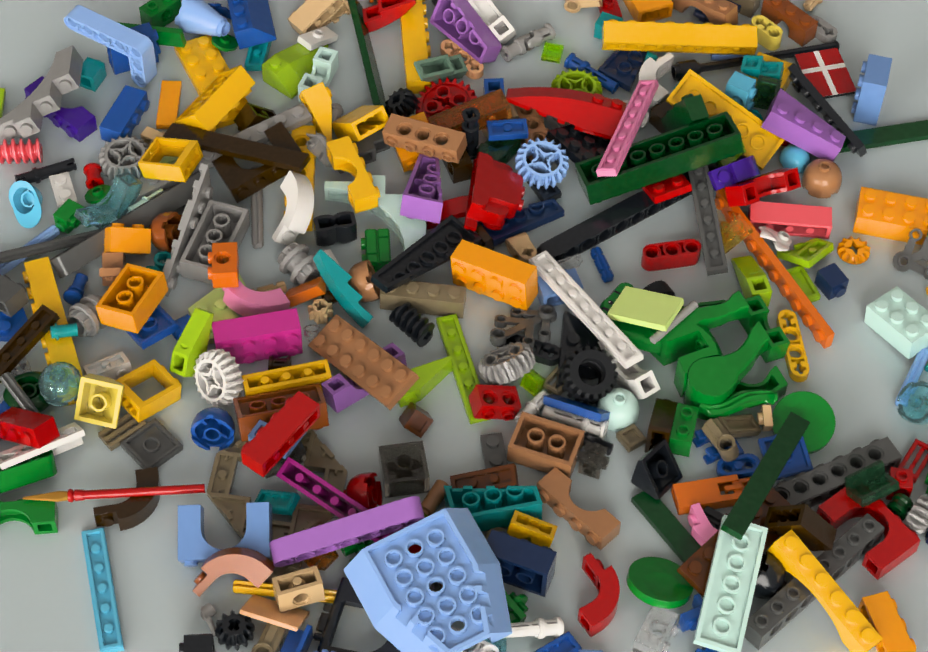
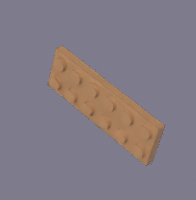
(363, 362)

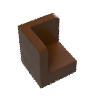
(415, 419)

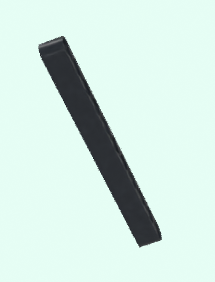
(607, 223)

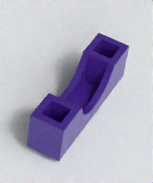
(76, 122)

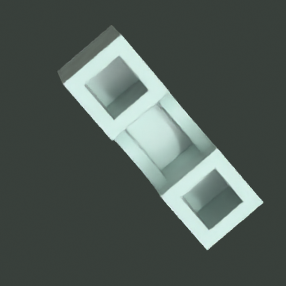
(324, 68)

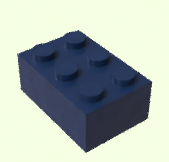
(523, 563)

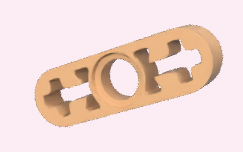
(478, 68)

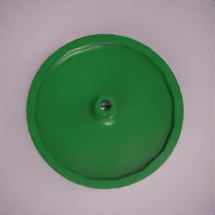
(811, 408)
(658, 583)

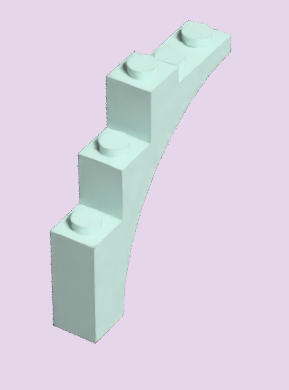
(388, 209)

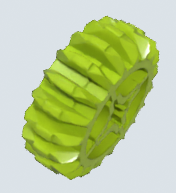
(577, 81)

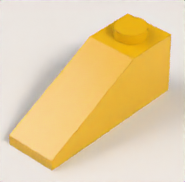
(319, 104)

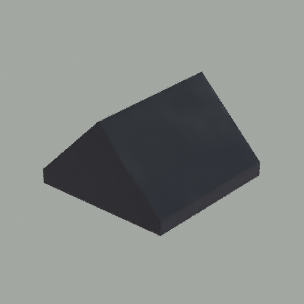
(656, 471)

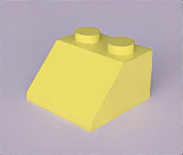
(99, 400)

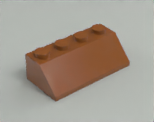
(262, 407)

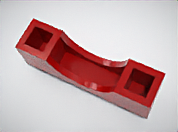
(770, 183)

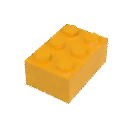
(132, 298)

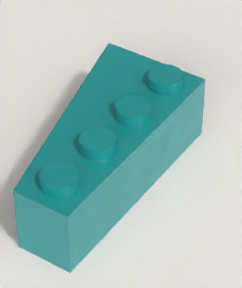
(494, 506)

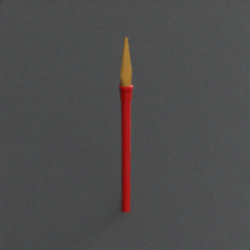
(81, 494)

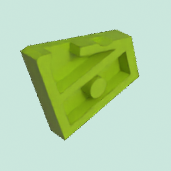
(807, 253)

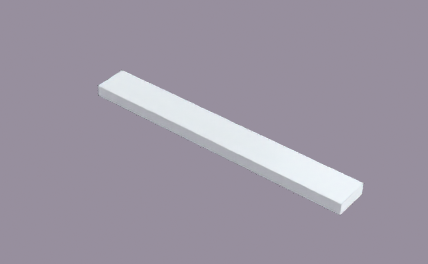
(586, 310)

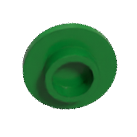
(225, 43)
(97, 193)

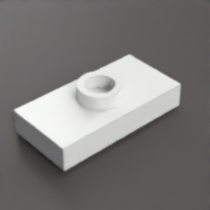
(317, 38)

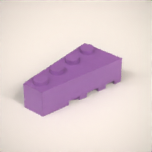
(802, 127)
(423, 191)

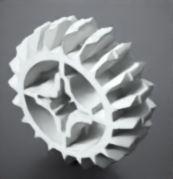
(218, 377)

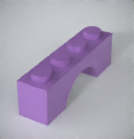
(343, 392)

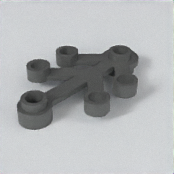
(911, 258)
(545, 314)

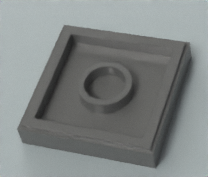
(151, 445)

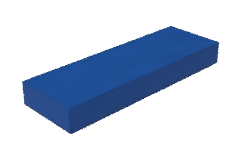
(576, 407)

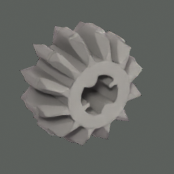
(918, 515)

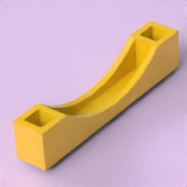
(851, 624)

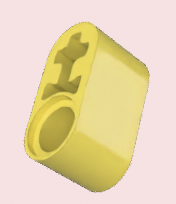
(768, 33)

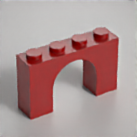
(899, 539)

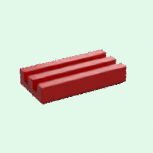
(924, 446)

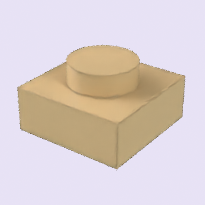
(765, 418)

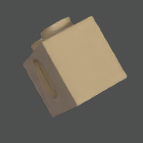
(298, 588)

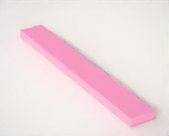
(627, 128)

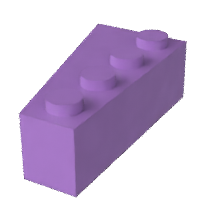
(466, 29)

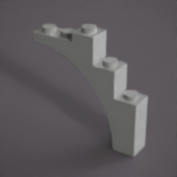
(46, 98)

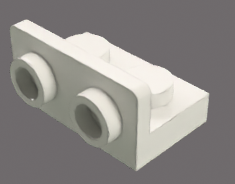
(111, 366)

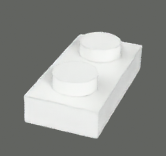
(62, 188)

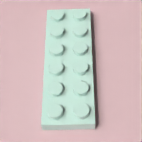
(730, 589)

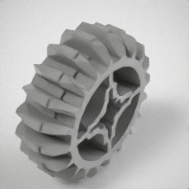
(125, 154)
(506, 363)

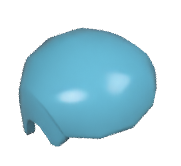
(793, 157)

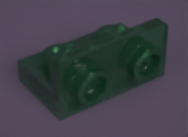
(766, 91)

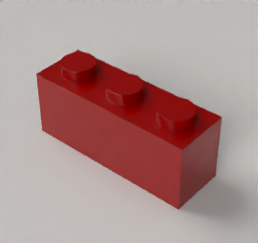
(27, 427)

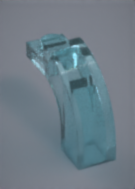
(114, 205)

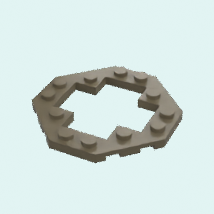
(305, 516)

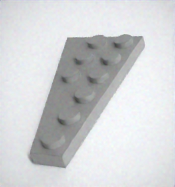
(192, 213)

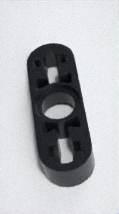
(546, 347)

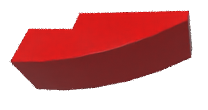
(385, 13)

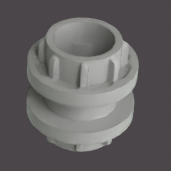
(296, 261)
(86, 316)

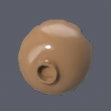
(822, 178)
(360, 281)

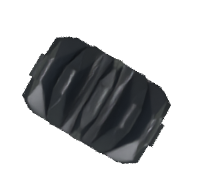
(401, 103)
(242, 634)

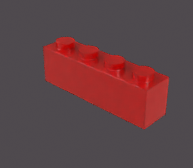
(280, 433)

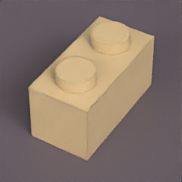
(149, 135)

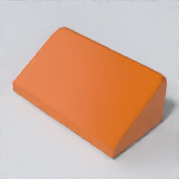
(306, 291)

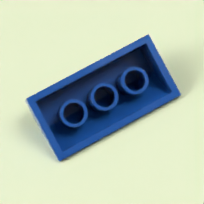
(251, 22)

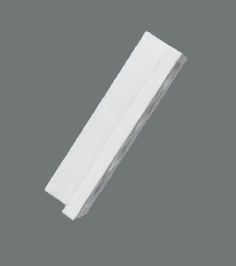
(69, 438)

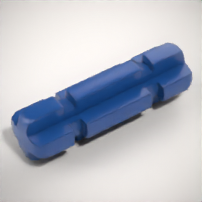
(602, 264)

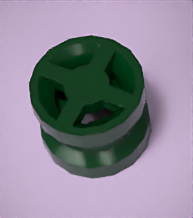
(900, 505)

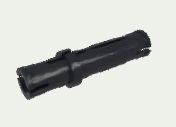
(39, 174)

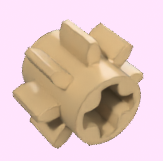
(320, 311)

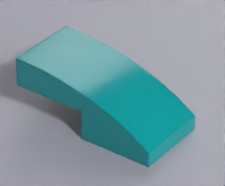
(756, 66)

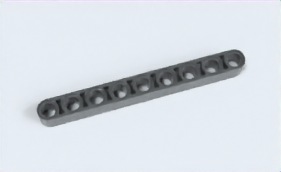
(93, 245)

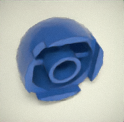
(213, 428)

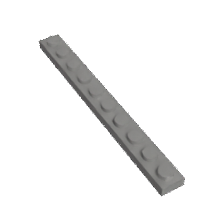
(291, 119)

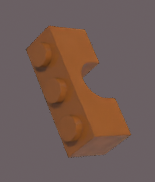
(801, 25)

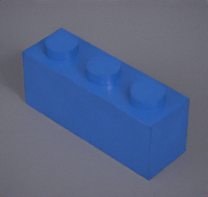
(124, 114)

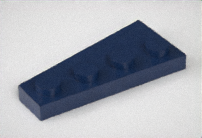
(527, 219)

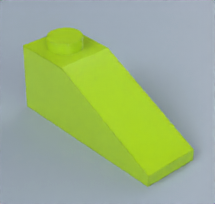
(429, 377)

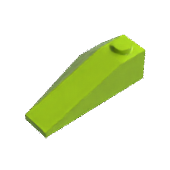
(287, 68)

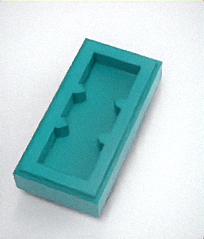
(281, 501)

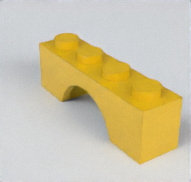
(344, 156)

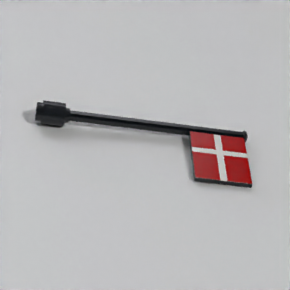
(819, 64)

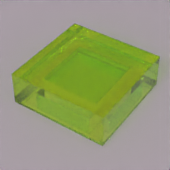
(552, 52)
(532, 382)

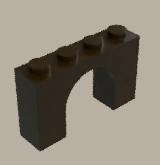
(246, 182)

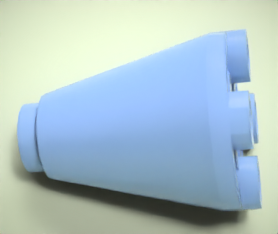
(201, 18)

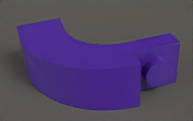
(734, 173)

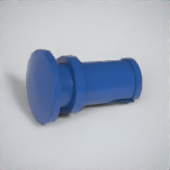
(75, 291)

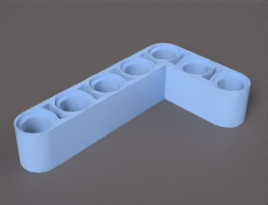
(119, 38)

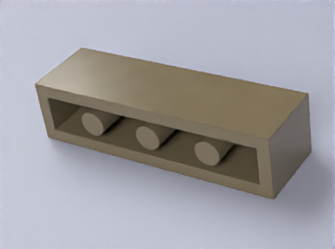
(427, 298)

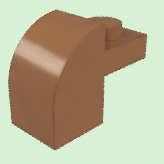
(111, 266)

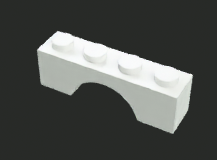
(494, 20)

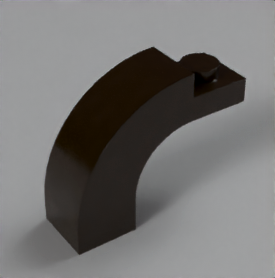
(133, 510)

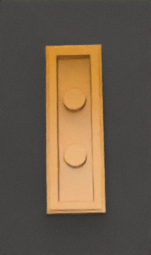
(168, 103)

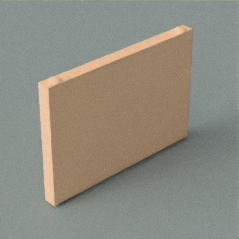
(268, 611)

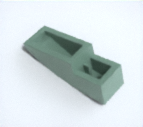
(441, 68)

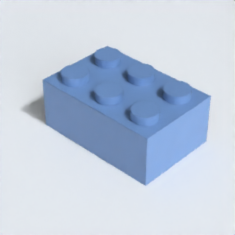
(871, 90)

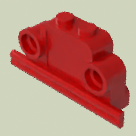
(493, 193)

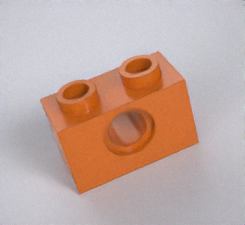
(225, 265)

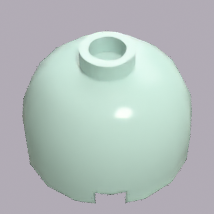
(622, 407)

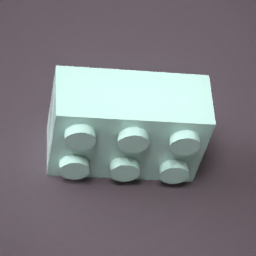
(899, 321)

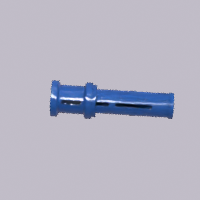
(575, 63)

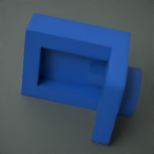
(689, 619)

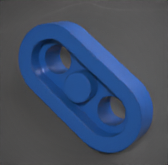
(738, 466)

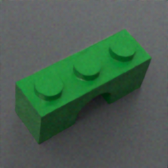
(778, 341)

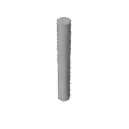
(679, 317)

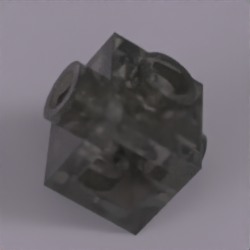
(592, 459)

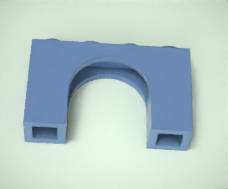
(191, 538)

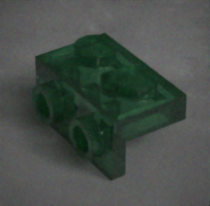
(870, 484)

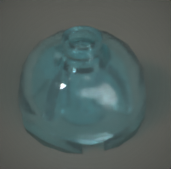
(59, 383)
(914, 403)

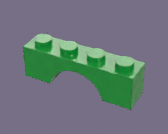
(39, 515)

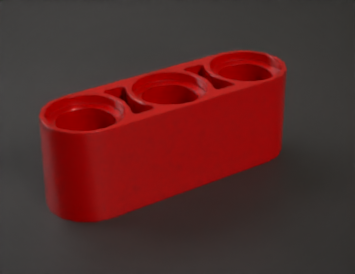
(671, 254)

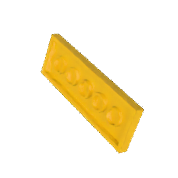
(203, 64)
(755, 139)

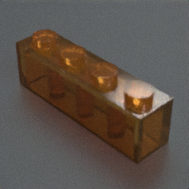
(490, 106)

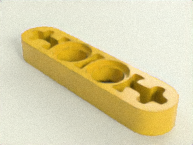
(795, 345)

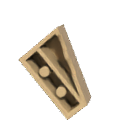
(317, 13)

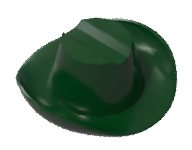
(29, 383)

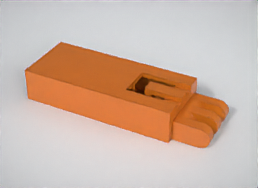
(708, 492)

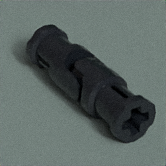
(472, 133)

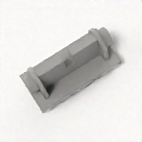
(317, 147)

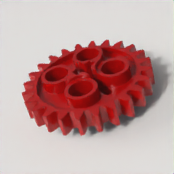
(433, 97)

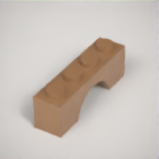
(717, 11)
(597, 526)

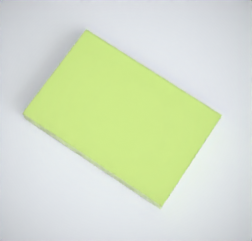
(645, 308)

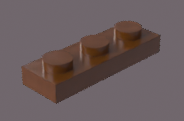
(496, 476)

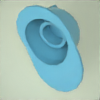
(26, 203)

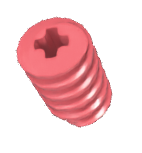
(21, 151)

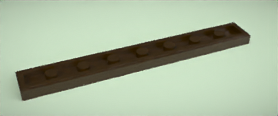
(241, 148)

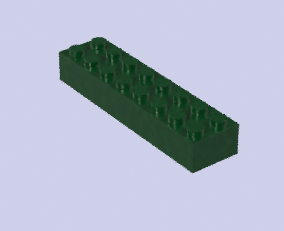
(663, 157)

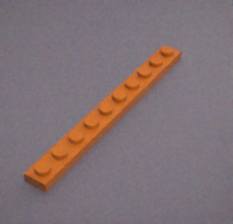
(777, 273)

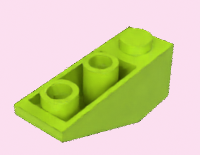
(752, 278)
(192, 343)

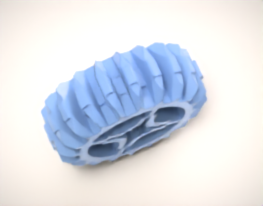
(544, 156)

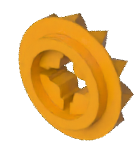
(848, 255)

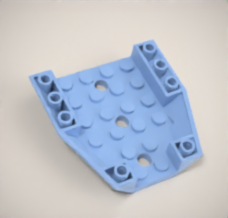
(397, 585)

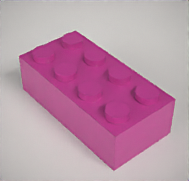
(259, 336)

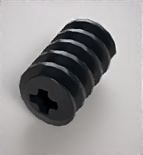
(412, 324)

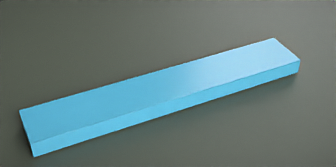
(102, 590)

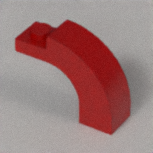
(601, 611)

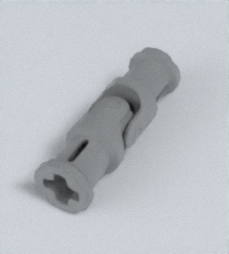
(527, 42)

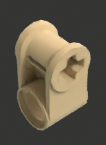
(521, 247)

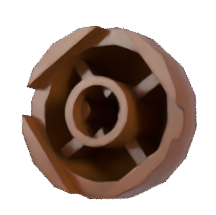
(165, 230)

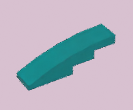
(337, 281)

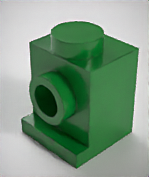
(65, 218)

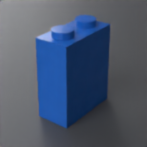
(120, 62)

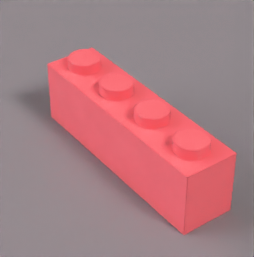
(792, 218)

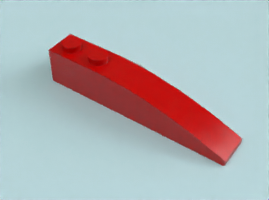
(585, 110)

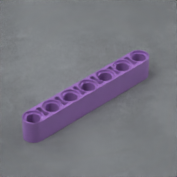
(346, 531)

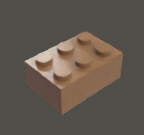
(545, 444)

